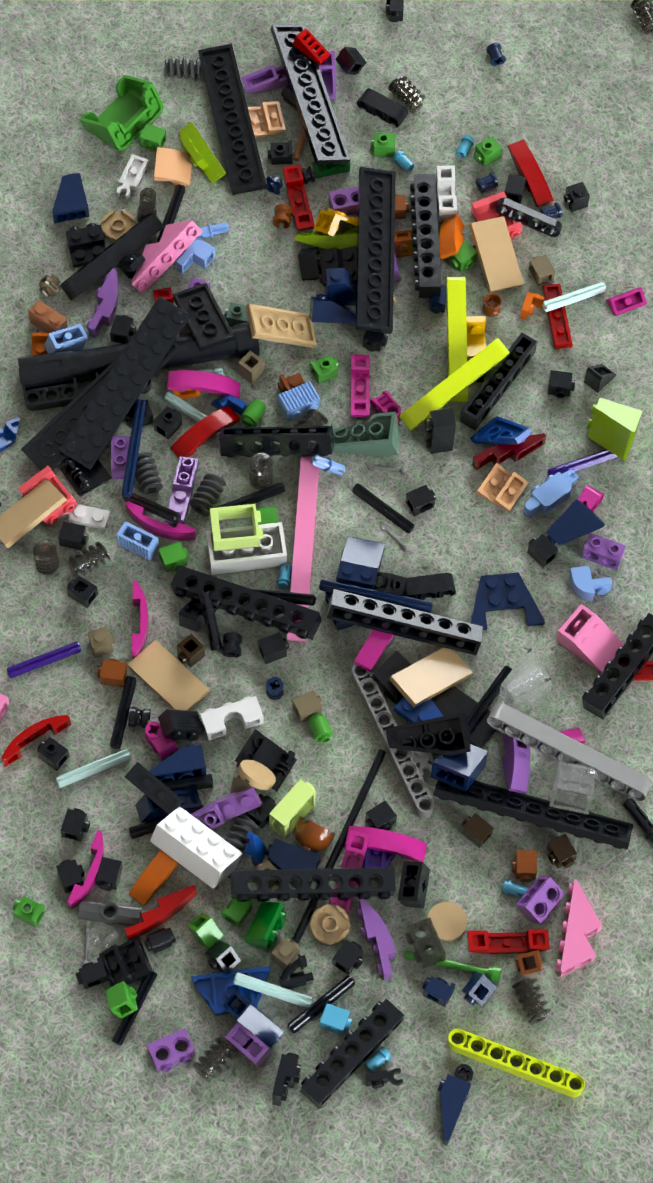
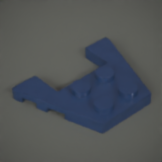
(504, 593)

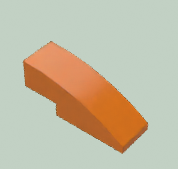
(451, 236)
(153, 878)

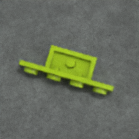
(200, 152)

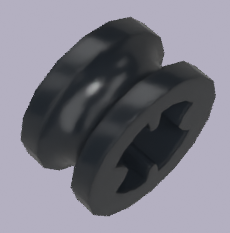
(308, 175)
(466, 1068)

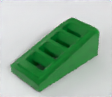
(333, 170)

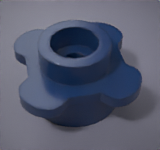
(274, 184)

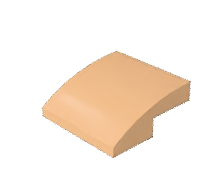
(270, 118)
(173, 166)
(502, 487)

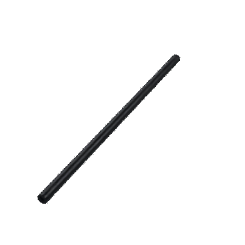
(341, 840)

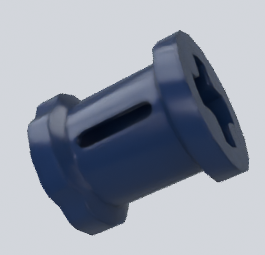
(496, 55)
(486, 182)
(552, 211)
(278, 692)

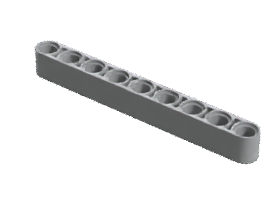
(568, 750)
(400, 765)

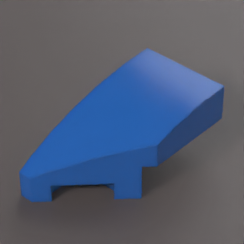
(236, 404)
(8, 433)
(255, 849)

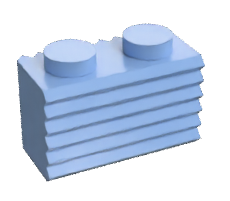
(66, 339)
(298, 400)
(138, 541)

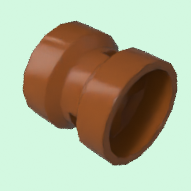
(282, 215)
(491, 305)

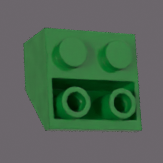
(265, 925)

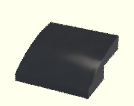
(382, 675)
(126, 962)

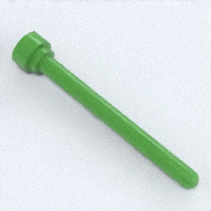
(492, 973)

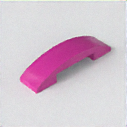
(202, 381)
(360, 385)
(181, 532)
(139, 640)
(372, 649)
(392, 843)
(353, 858)
(79, 892)

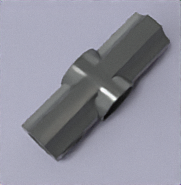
(96, 912)

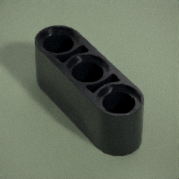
(382, 106)
(430, 586)

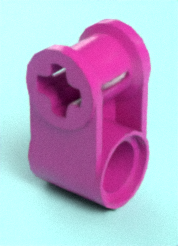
(385, 403)
(591, 497)
(160, 745)

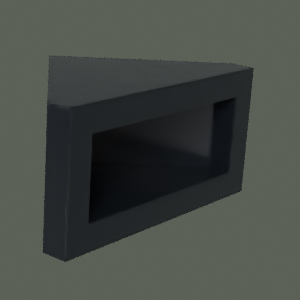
(308, 263)
(598, 377)
(190, 616)

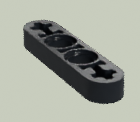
(527, 220)

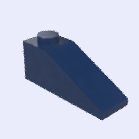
(329, 311)
(150, 811)
(452, 1098)

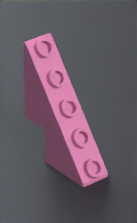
(161, 255)
(580, 924)

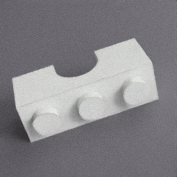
(445, 192)
(246, 710)

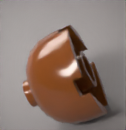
(312, 835)

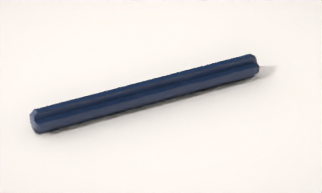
(133, 448)
(328, 586)

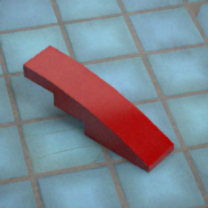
(528, 168)
(167, 908)

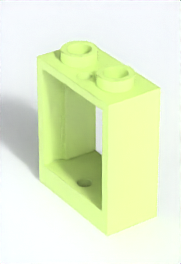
(235, 512)
(295, 804)

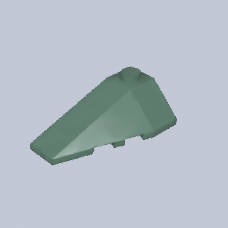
(371, 437)

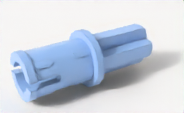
(209, 231)
(327, 465)

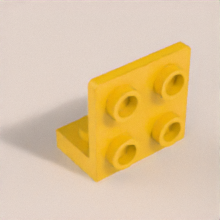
(329, 221)
(475, 335)

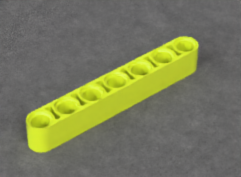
(456, 328)
(454, 384)
(523, 1071)

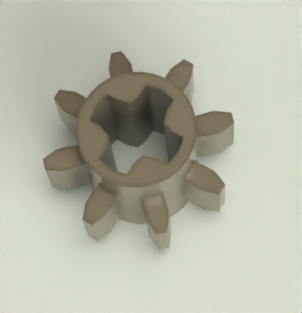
(49, 285)

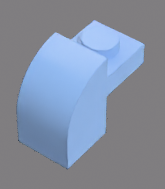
(197, 252)
(585, 586)

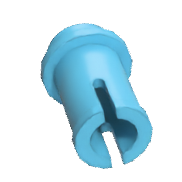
(466, 143)
(400, 158)
(283, 581)
(513, 889)
(378, 1059)

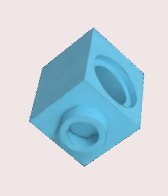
(335, 1019)

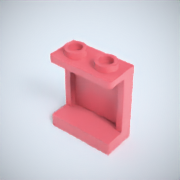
(485, 209)
(66, 507)

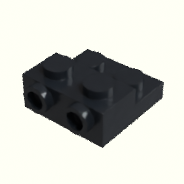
(85, 243)
(338, 258)
(288, 1073)

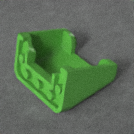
(127, 115)

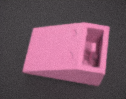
(589, 638)

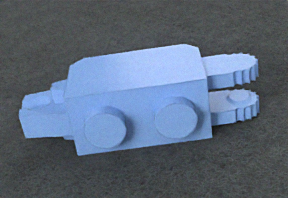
(550, 493)

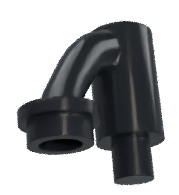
(297, 979)

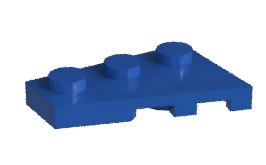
(501, 432)
(422, 712)

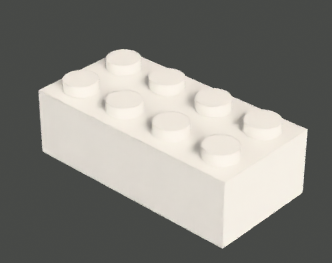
(268, 555)
(196, 847)

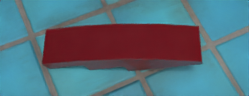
(502, 452)

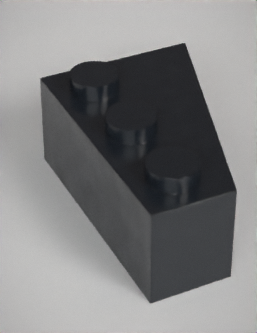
(440, 430)

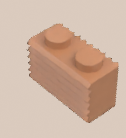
(46, 318)

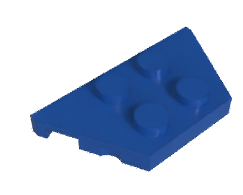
(218, 987)

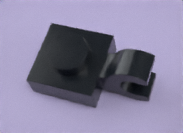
(379, 1078)

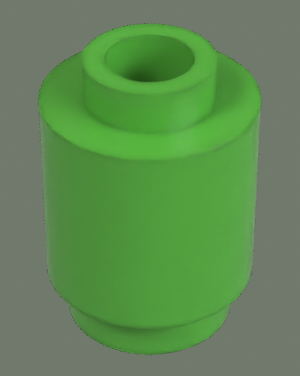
(253, 413)
(320, 728)

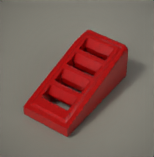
(307, 42)

